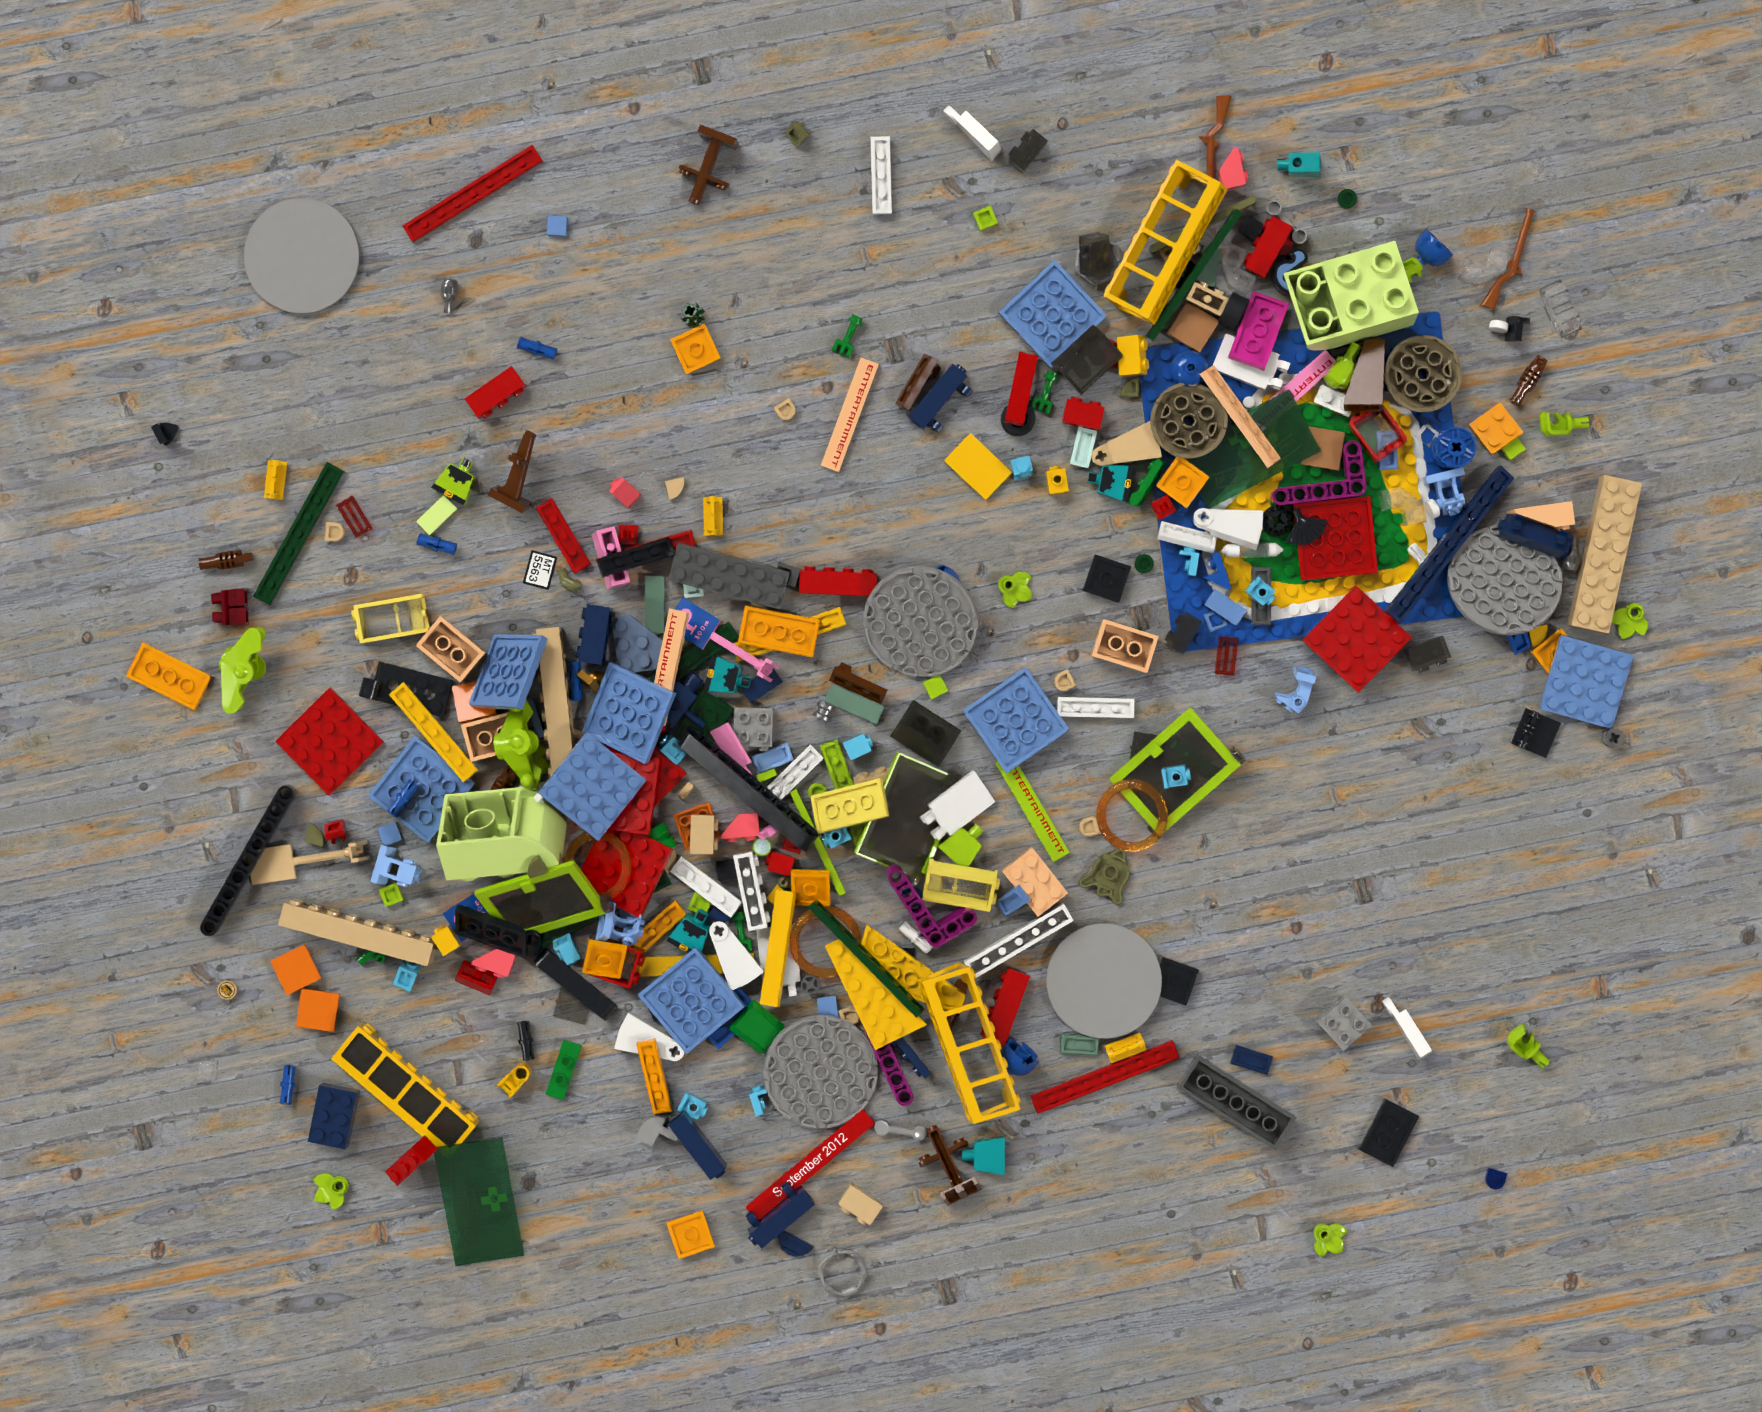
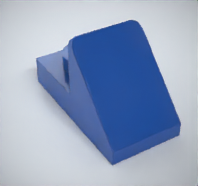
(1220, 577)
(1518, 642)

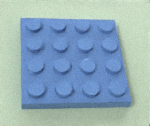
(1052, 313)
(508, 671)
(1586, 681)
(629, 712)
(1016, 720)
(435, 780)
(592, 786)
(691, 1000)

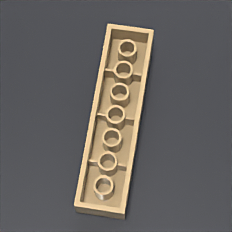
(1604, 554)
(555, 698)
(357, 932)

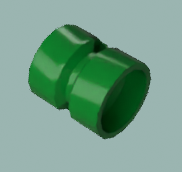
(661, 834)

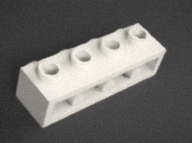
(750, 890)

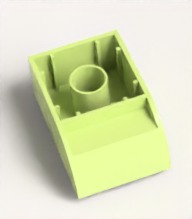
(1352, 297)
(498, 833)

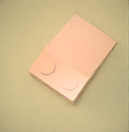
(1552, 515)

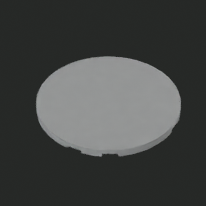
(301, 256)
(1503, 583)
(920, 621)
(1104, 980)
(820, 1071)

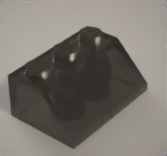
(1086, 359)
(925, 733)

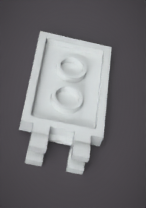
(1248, 374)
(958, 805)
(792, 970)

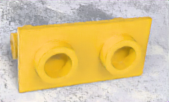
(275, 479)
(713, 515)
(1125, 1047)

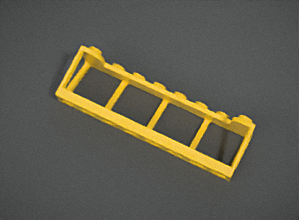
(1183, 249)
(951, 1051)

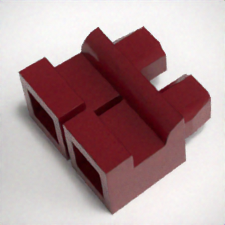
(230, 599)

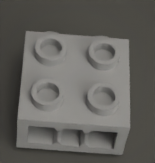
(754, 727)
(1343, 1022)

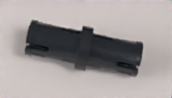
(525, 1040)

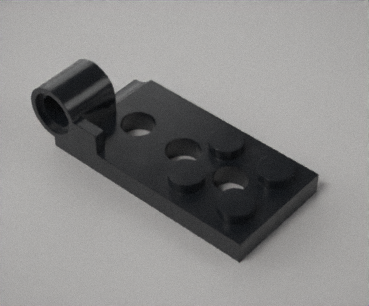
(379, 691)
(496, 932)

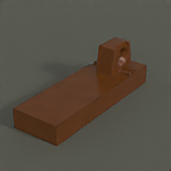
(925, 367)
(842, 676)

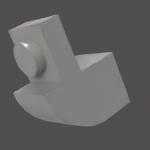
(652, 1127)

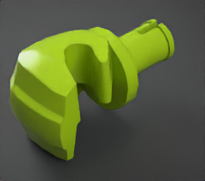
(1342, 371)
(1563, 424)
(1526, 1047)

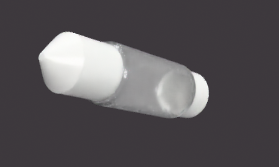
(1263, 550)

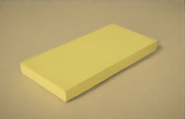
(849, 806)

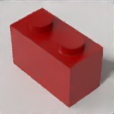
(1083, 414)

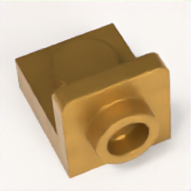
(591, 680)

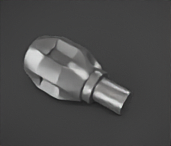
(449, 292)
(1572, 559)

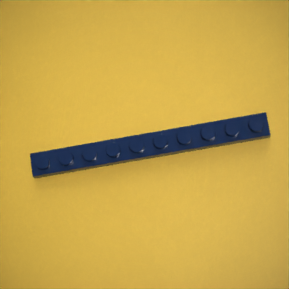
(1449, 544)

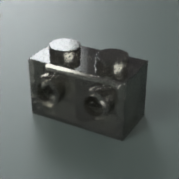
(1027, 152)
(1094, 254)
(1183, 632)
(1428, 653)

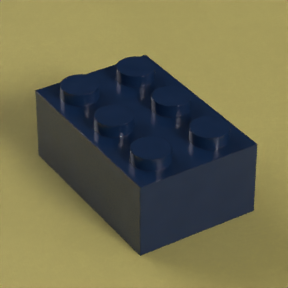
(594, 634)
(333, 1115)

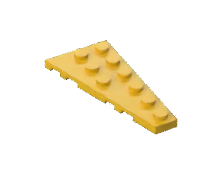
(908, 969)
(876, 1006)

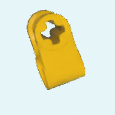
(512, 1082)

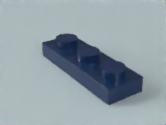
(909, 1055)

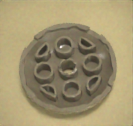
(1438, 362)
(1193, 402)

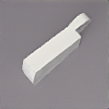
(975, 132)
(1235, 526)
(735, 960)
(636, 1029)
(1408, 1029)

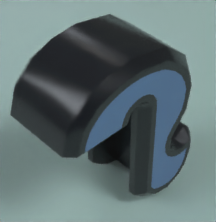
(1297, 258)

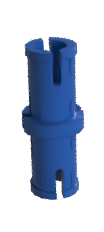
(537, 348)
(436, 544)
(575, 682)
(403, 798)
(287, 1084)

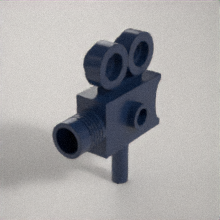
(684, 699)

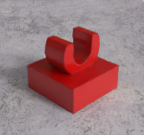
(1163, 507)
(628, 534)
(334, 830)

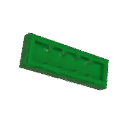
(563, 1069)

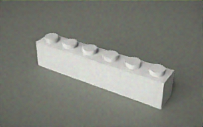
(1019, 940)

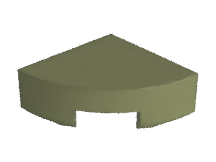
(1130, 389)
(314, 835)
(536, 867)

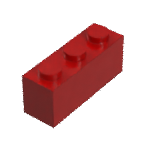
(1267, 247)
(496, 393)
(411, 1160)

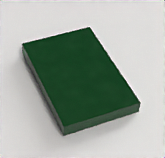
(710, 710)

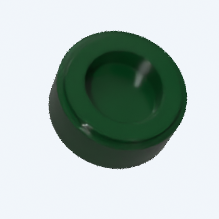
(1347, 198)
(1144, 563)

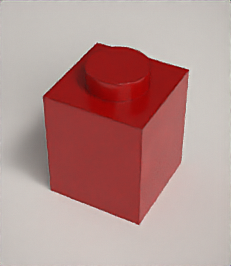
(780, 863)

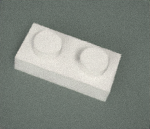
(1331, 400)

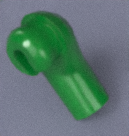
(370, 955)

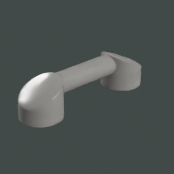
(1274, 208)
(882, 1127)

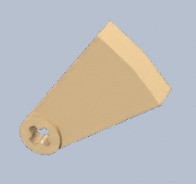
(1129, 447)

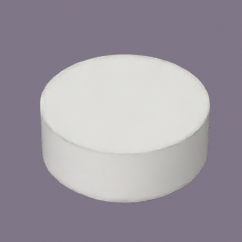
(1498, 326)
(1432, 508)

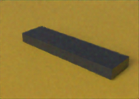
(635, 557)

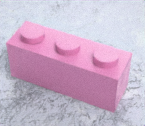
(607, 543)

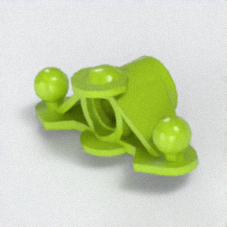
(240, 666)
(517, 745)

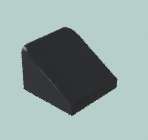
(726, 869)

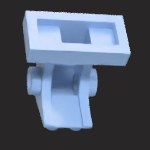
(1446, 479)
(1305, 678)
(407, 873)
(630, 925)

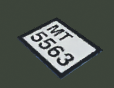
(540, 569)

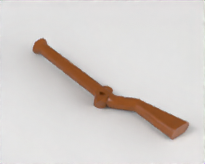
(1222, 106)
(1493, 294)

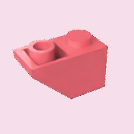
(1231, 172)
(624, 492)
(745, 826)
(495, 961)

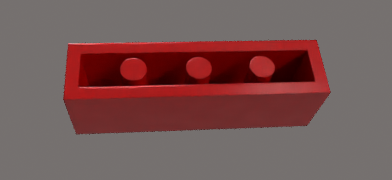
(837, 583)
(1007, 1003)

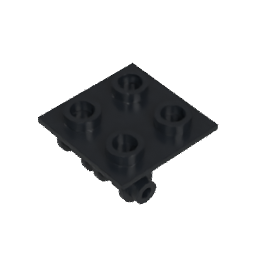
(1535, 732)

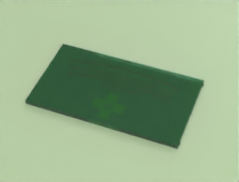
(1237, 466)
(478, 1201)

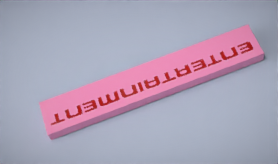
(1309, 376)

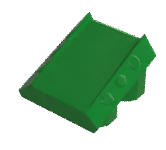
(757, 1027)

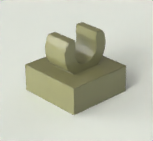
(797, 133)

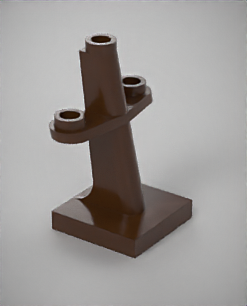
(716, 142)
(511, 492)
(959, 1188)

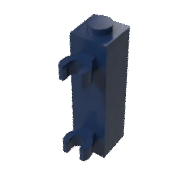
(938, 396)
(1534, 536)
(698, 1145)
(779, 1217)

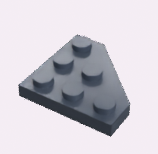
(635, 644)

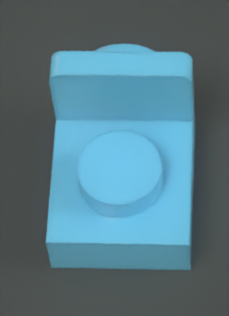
(1192, 563)
(669, 747)
(406, 975)
(758, 1103)

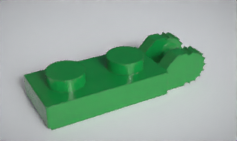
(1146, 483)

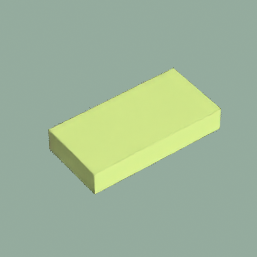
(436, 515)

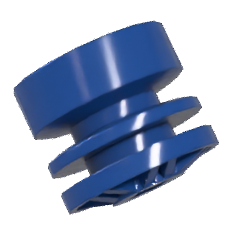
(1442, 448)

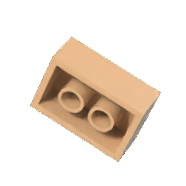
(1124, 646)
(451, 649)
(480, 736)
(1036, 881)

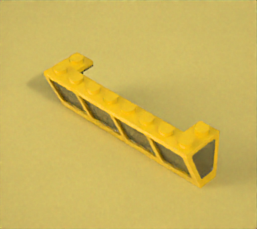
(403, 1088)

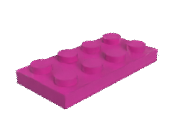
(1258, 330)

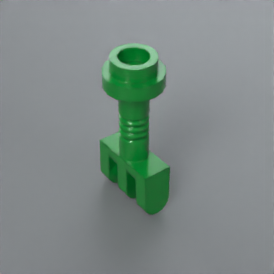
(844, 344)
(1043, 400)
(738, 917)

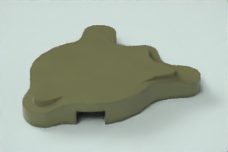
(1109, 874)

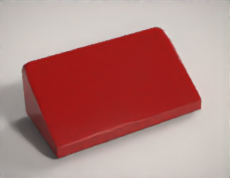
(476, 979)

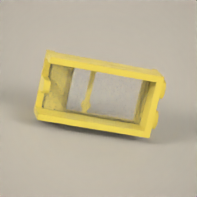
(391, 618)
(960, 886)

